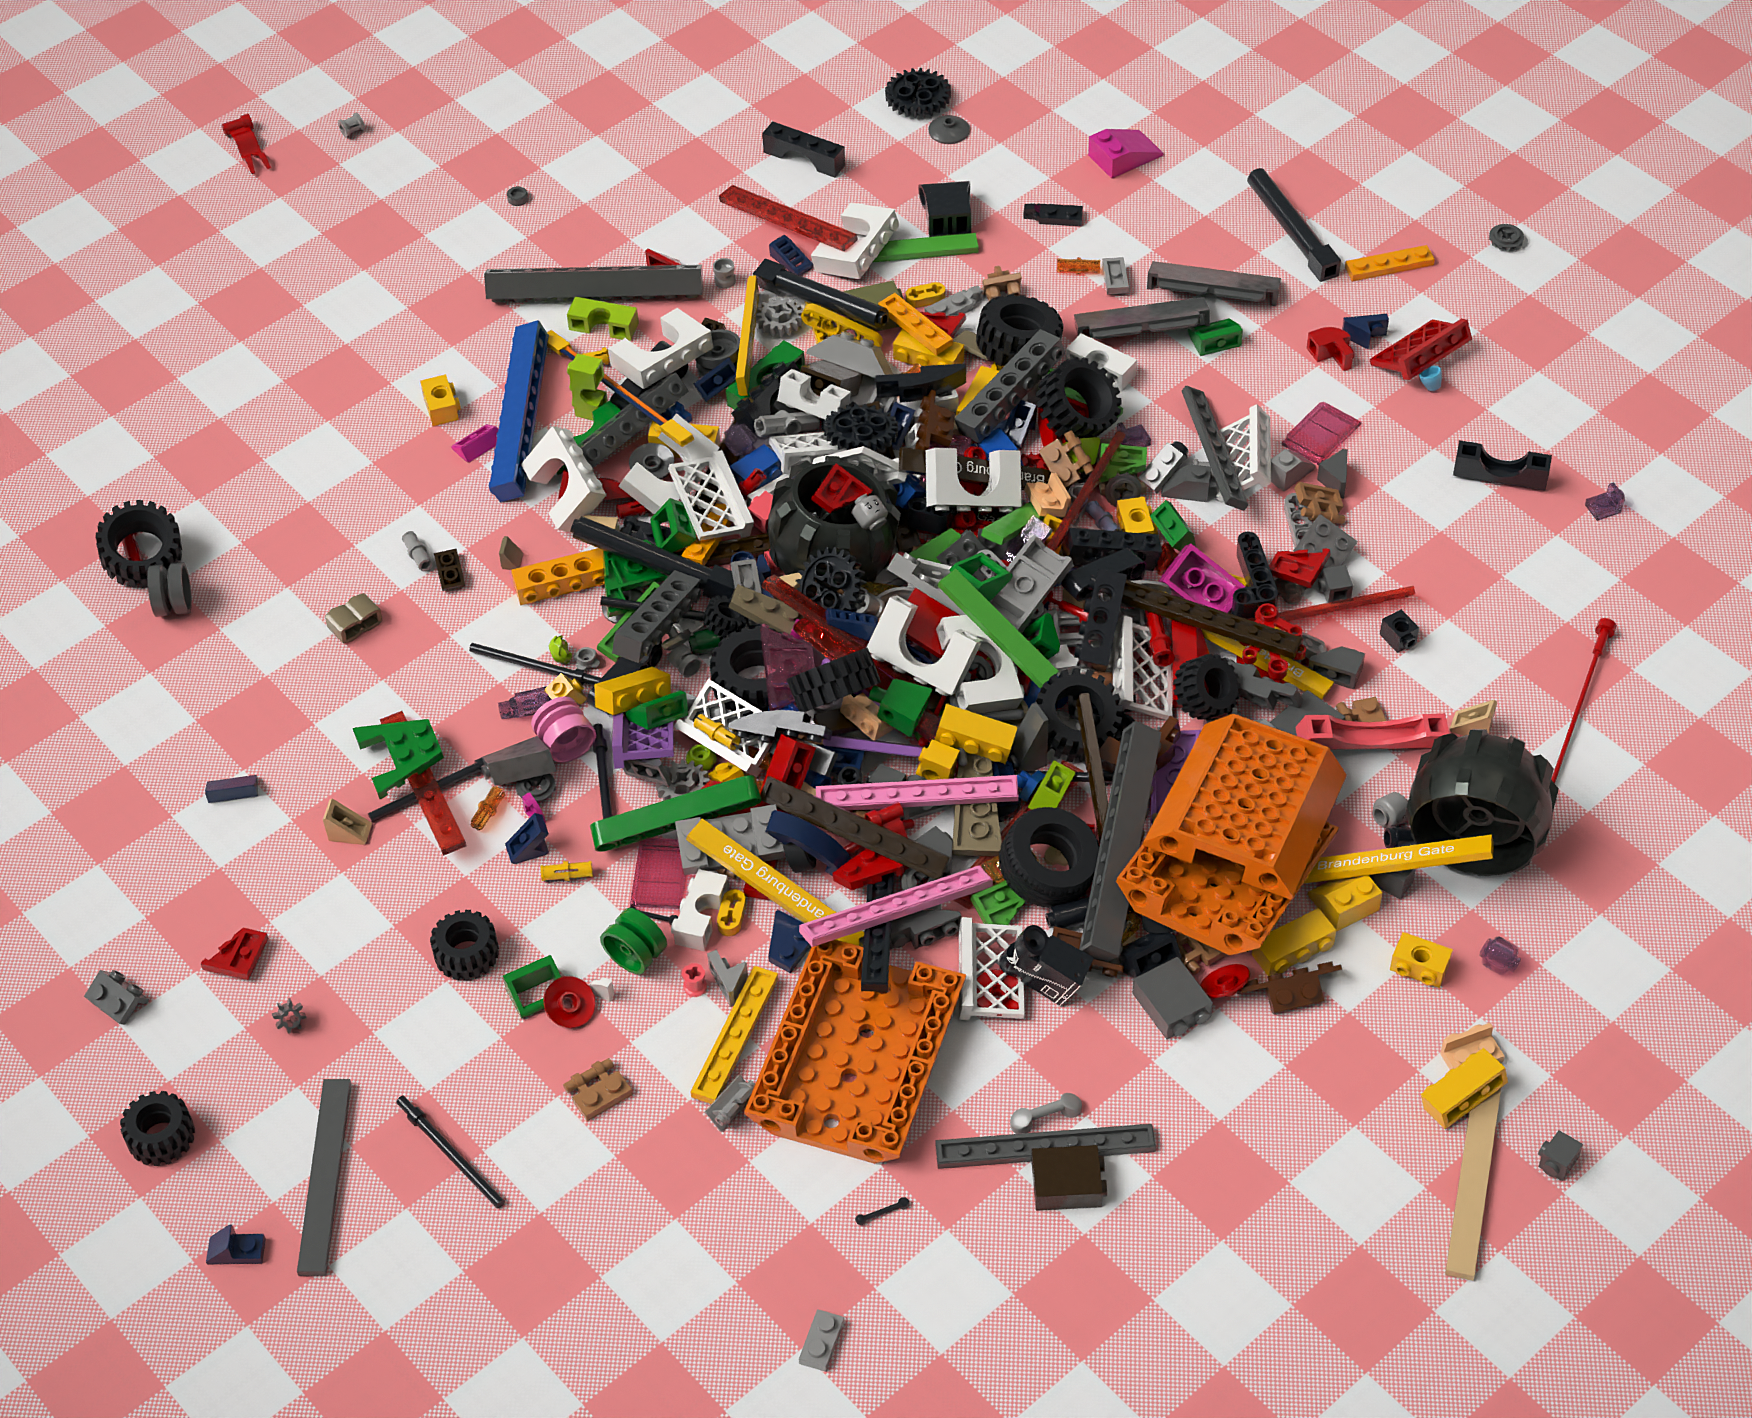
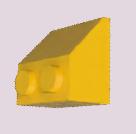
(1347, 900)

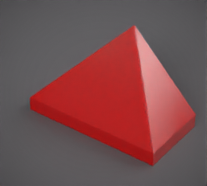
(657, 258)

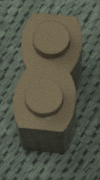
(353, 618)

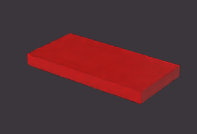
(924, 624)

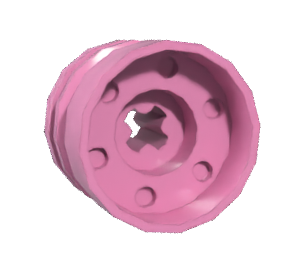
(563, 729)

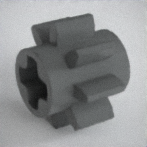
(294, 1019)

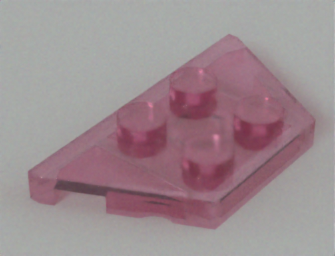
(783, 659)

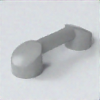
(1069, 1105)

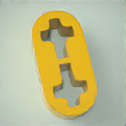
(925, 294)
(737, 913)

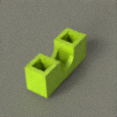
(587, 313)
(585, 377)

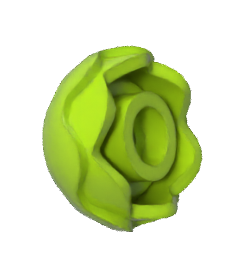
(559, 650)
(698, 751)

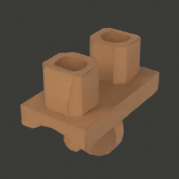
(1001, 281)

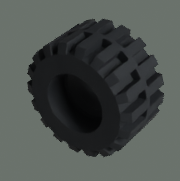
(1221, 683)
(459, 929)
(162, 1145)

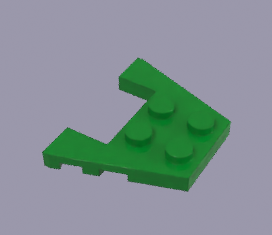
(623, 576)
(410, 746)

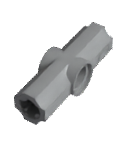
(785, 424)

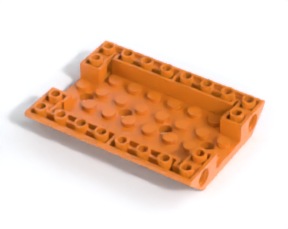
(1283, 808)
(1228, 916)
(823, 1042)

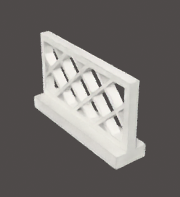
(1258, 448)
(805, 451)
(883, 467)
(729, 495)
(1123, 663)
(735, 756)
(968, 965)

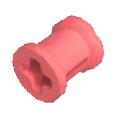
(694, 983)

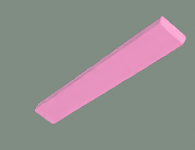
(921, 792)
(895, 906)

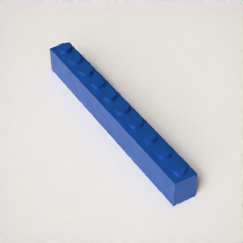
(518, 411)

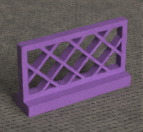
(627, 749)

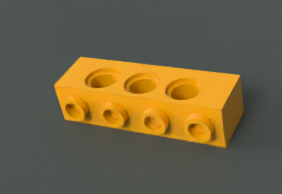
(559, 576)

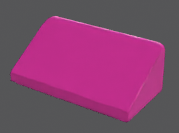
(476, 443)

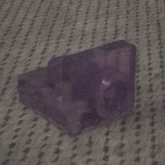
(1134, 435)
(1606, 503)

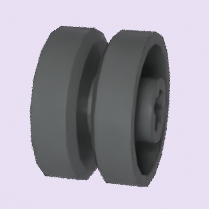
(725, 346)
(169, 589)

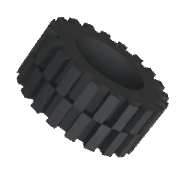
(1092, 386)
(133, 520)
(833, 680)
(1067, 740)

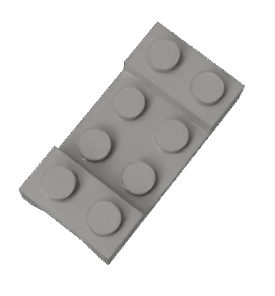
(909, 570)
(1034, 574)
(744, 828)

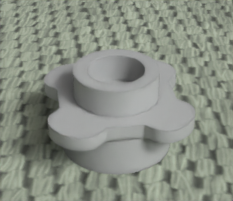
(586, 658)

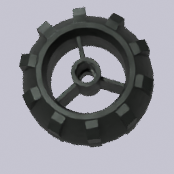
(798, 534)
(1481, 789)

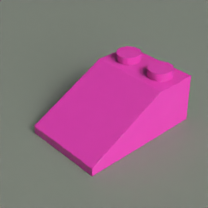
(1121, 150)
(1200, 580)

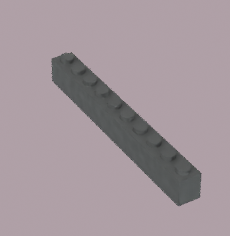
(594, 282)
(1120, 840)

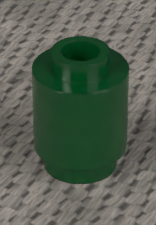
(704, 641)

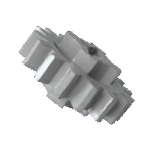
(779, 316)
(684, 780)

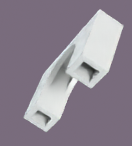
(862, 219)
(648, 367)
(583, 488)
(945, 490)
(655, 492)
(889, 645)
(988, 695)

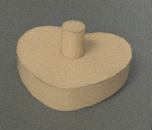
(1054, 856)

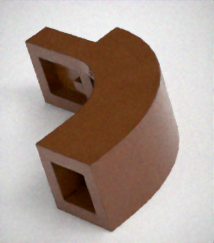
(1169, 736)

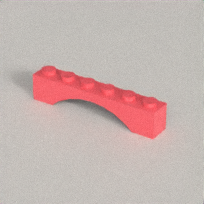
(1407, 732)

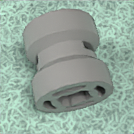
(724, 273)
(687, 663)

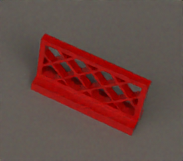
(1423, 347)

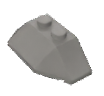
(852, 354)

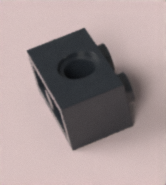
(1148, 953)

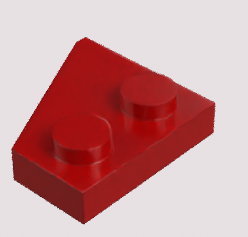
(839, 490)
(238, 955)

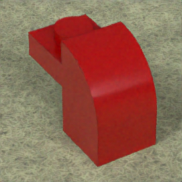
(1330, 343)

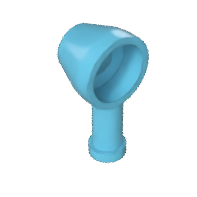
(1431, 378)

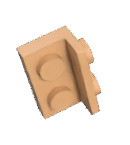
(1049, 497)
(864, 715)
(1459, 1047)

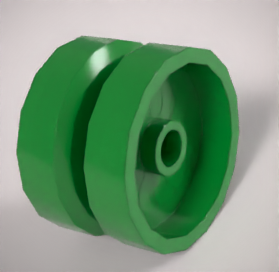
(633, 941)

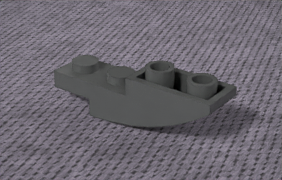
(1264, 690)
(923, 928)

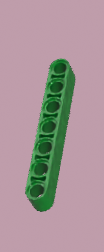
(661, 816)

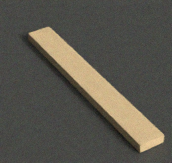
(1472, 1189)

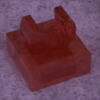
(1167, 557)

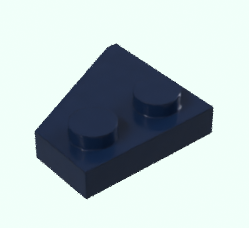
(787, 943)

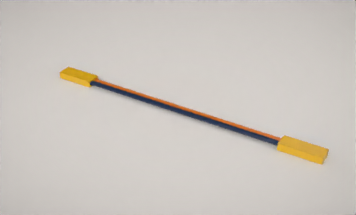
(669, 428)

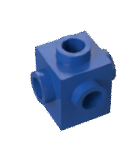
(908, 490)

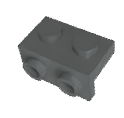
(115, 995)

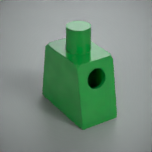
(901, 704)

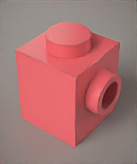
(760, 510)

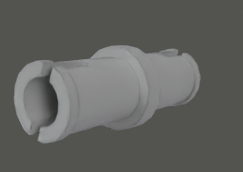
(417, 551)

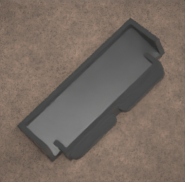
(1214, 281)
(1143, 317)

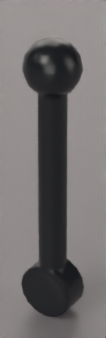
(660, 917)
(903, 1203)

